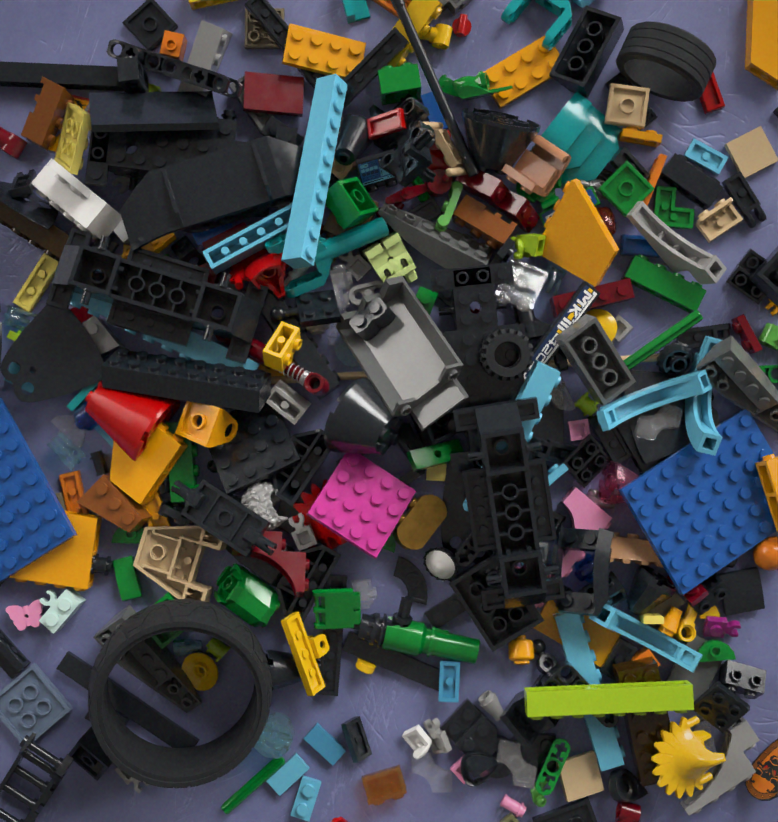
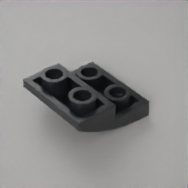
(743, 271)
(586, 461)
(745, 591)

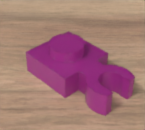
(719, 626)

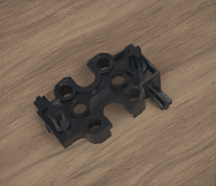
(413, 144)

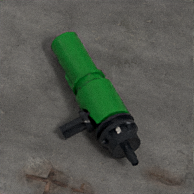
(413, 637)

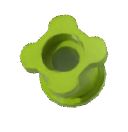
(586, 404)
(217, 648)

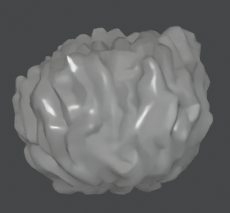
(261, 500)

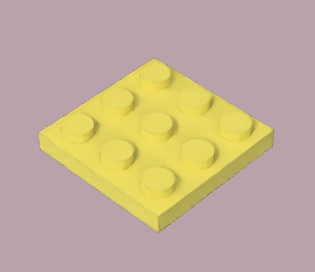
(73, 138)

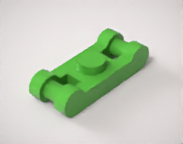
(449, 206)

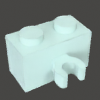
(60, 609)

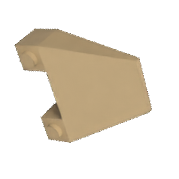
(173, 558)

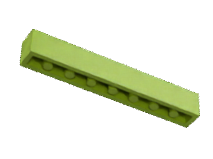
(608, 699)

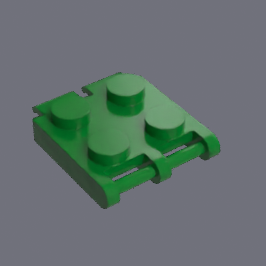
(338, 608)

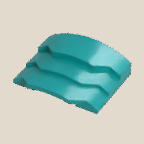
(585, 137)

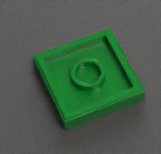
(625, 188)

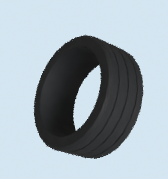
(666, 61)

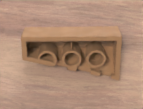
(633, 549)

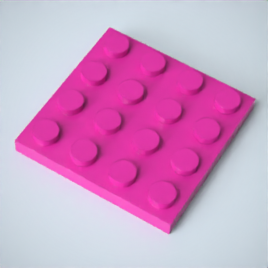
(361, 503)

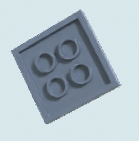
(31, 704)

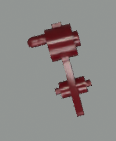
(437, 188)

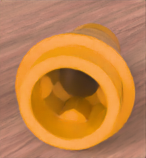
(671, 622)

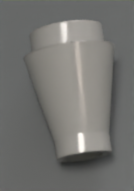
(491, 704)

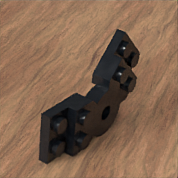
(475, 732)

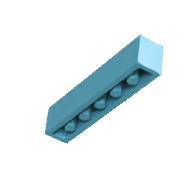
(247, 241)

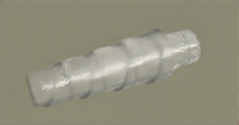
(332, 334)

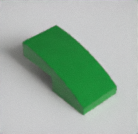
(127, 578)

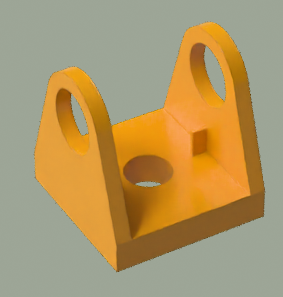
(213, 426)

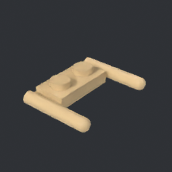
(449, 150)

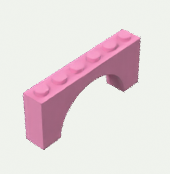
(583, 515)

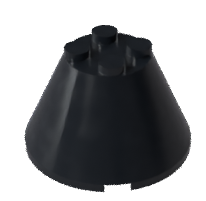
(497, 137)
(361, 422)

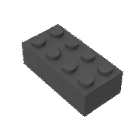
(595, 359)

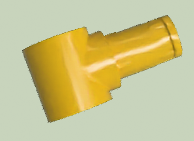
(439, 36)
(688, 623)

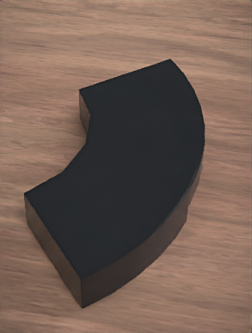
(413, 579)

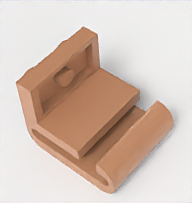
(538, 168)

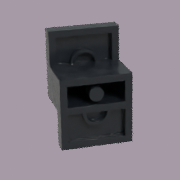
(520, 725)

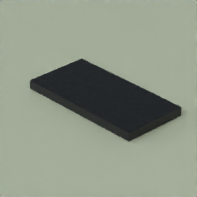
(152, 111)

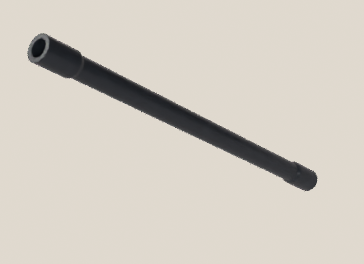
(467, 159)

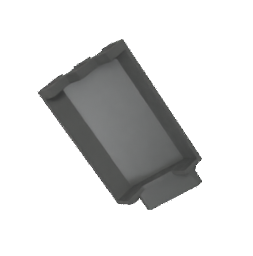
(407, 359)

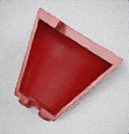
(129, 416)

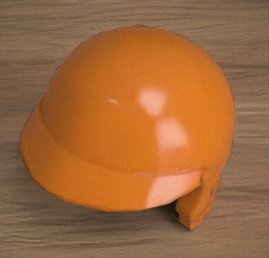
(766, 554)

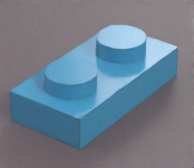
(449, 681)

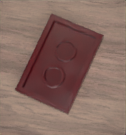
(273, 94)

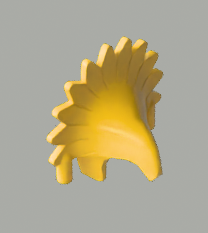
(684, 758)

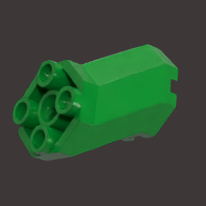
(246, 595)

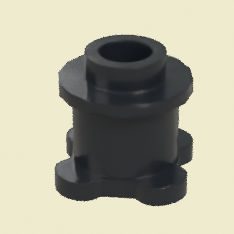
(101, 565)

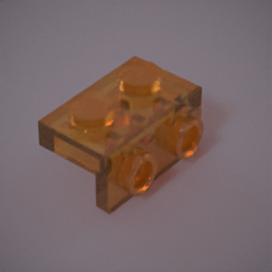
(384, 785)

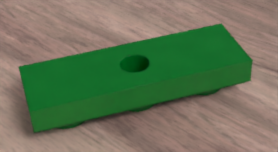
(433, 455)

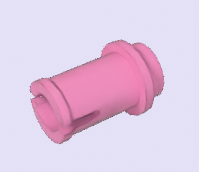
(513, 806)

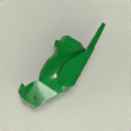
(469, 86)

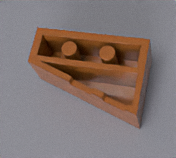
(48, 114)
(483, 222)
(115, 505)

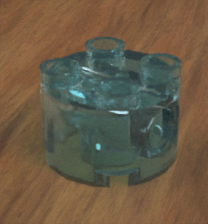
(276, 736)

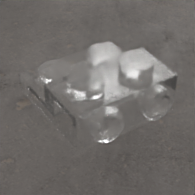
(341, 284)
(526, 286)

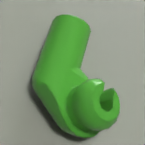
(537, 798)

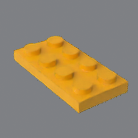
(321, 51)
(523, 71)

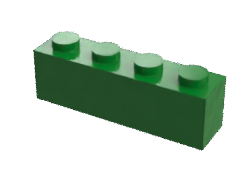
(664, 284)
(185, 468)

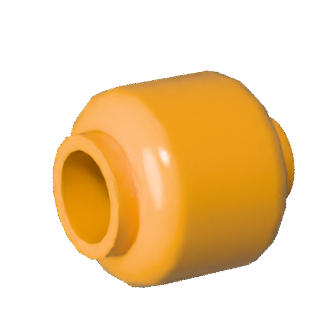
(521, 650)

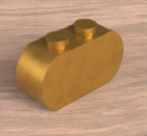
(420, 521)

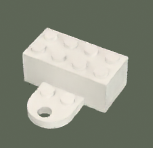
(76, 200)

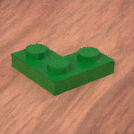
(666, 211)

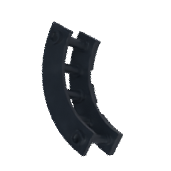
(46, 788)

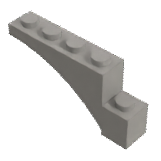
(674, 249)
(729, 773)

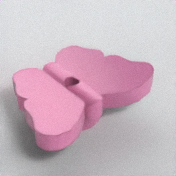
(18, 614)

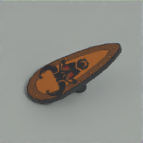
(764, 782)

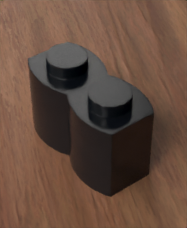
(372, 319)

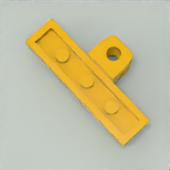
(305, 652)

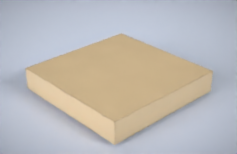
(627, 106)
(751, 152)
(580, 776)

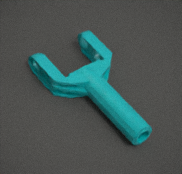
(558, 7)
(327, 251)

